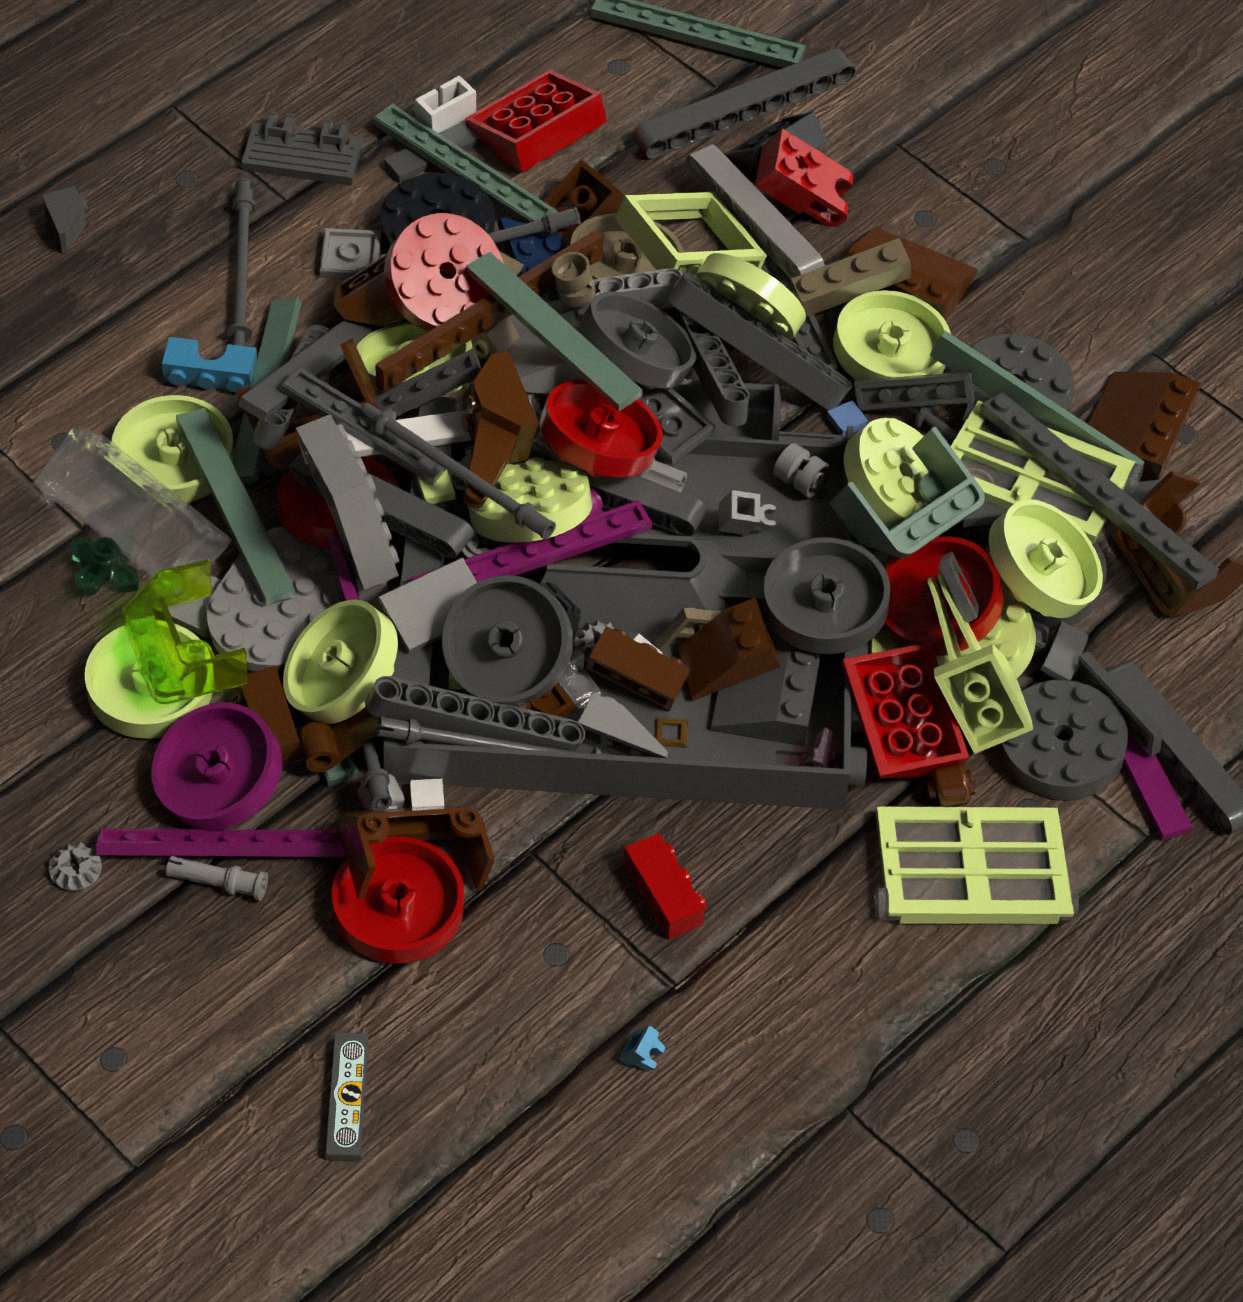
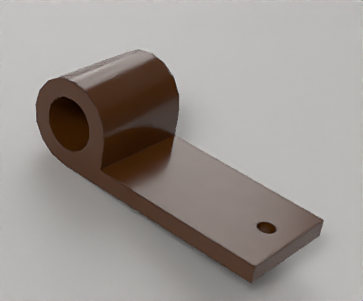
(328, 746)

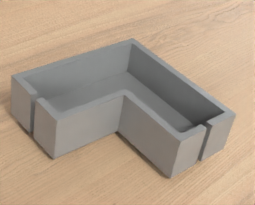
(350, 499)

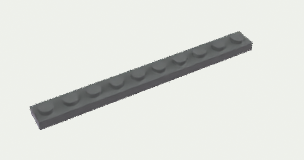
(1100, 491)

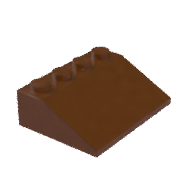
(933, 275)
(1146, 415)

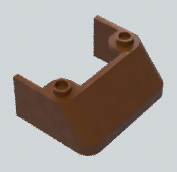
(355, 385)
(1167, 589)
(423, 823)

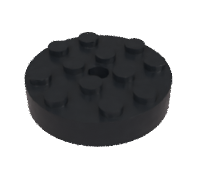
(432, 195)

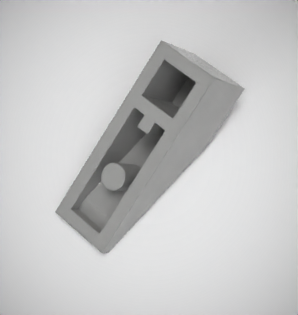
(617, 730)

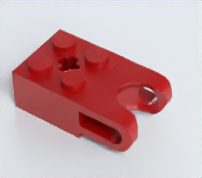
(803, 178)

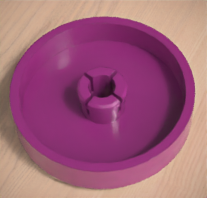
(190, 771)

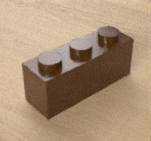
(638, 667)
(267, 699)

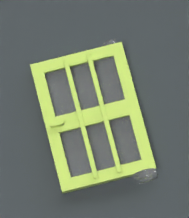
(1012, 474)
(972, 866)

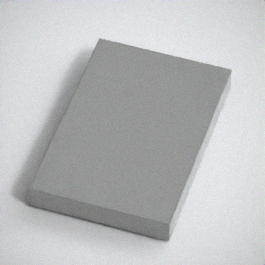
(423, 604)

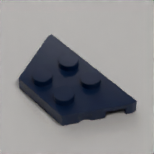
(532, 248)

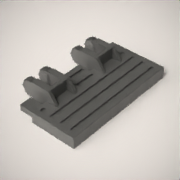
(303, 154)

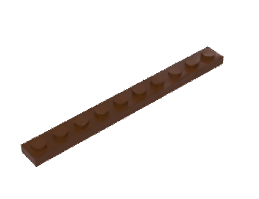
(473, 320)

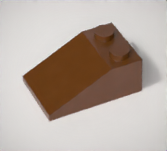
(588, 193)
(729, 650)

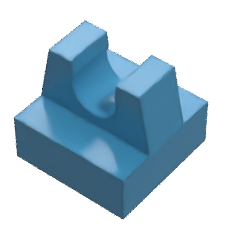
(638, 1048)

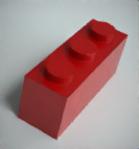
(664, 885)

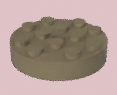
(619, 251)

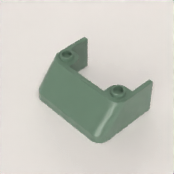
(949, 495)

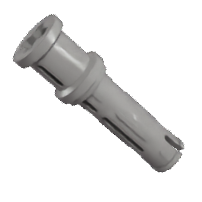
(232, 879)

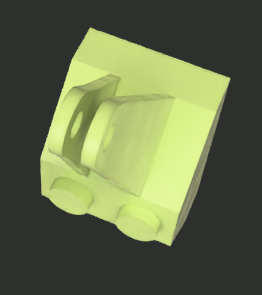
(978, 685)

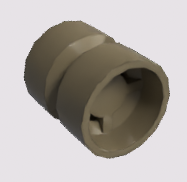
(573, 279)

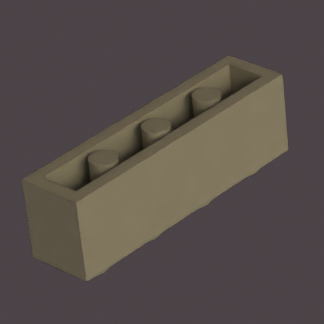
(852, 277)

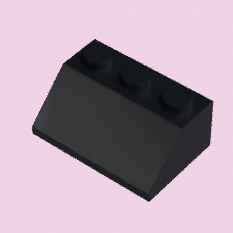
(747, 154)

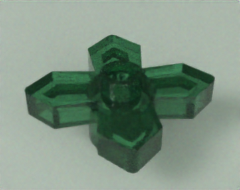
(102, 563)

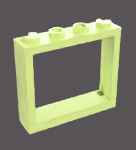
(636, 219)

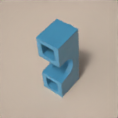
(185, 366)

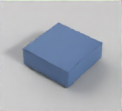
(847, 415)

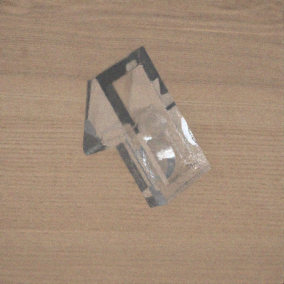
(578, 682)

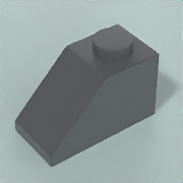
(65, 215)

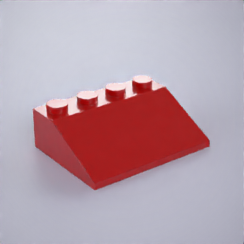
(538, 119)
(904, 712)

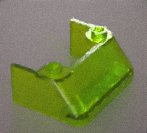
(173, 667)

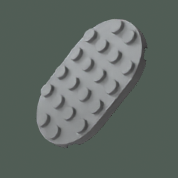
(268, 632)

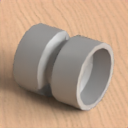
(805, 472)

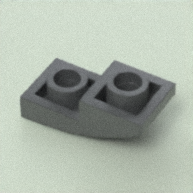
(1064, 652)

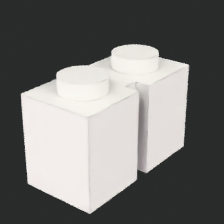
(456, 103)

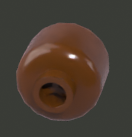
(951, 786)

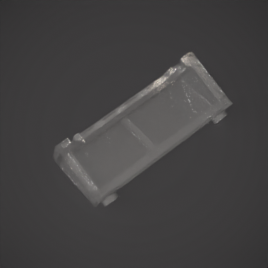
(127, 504)

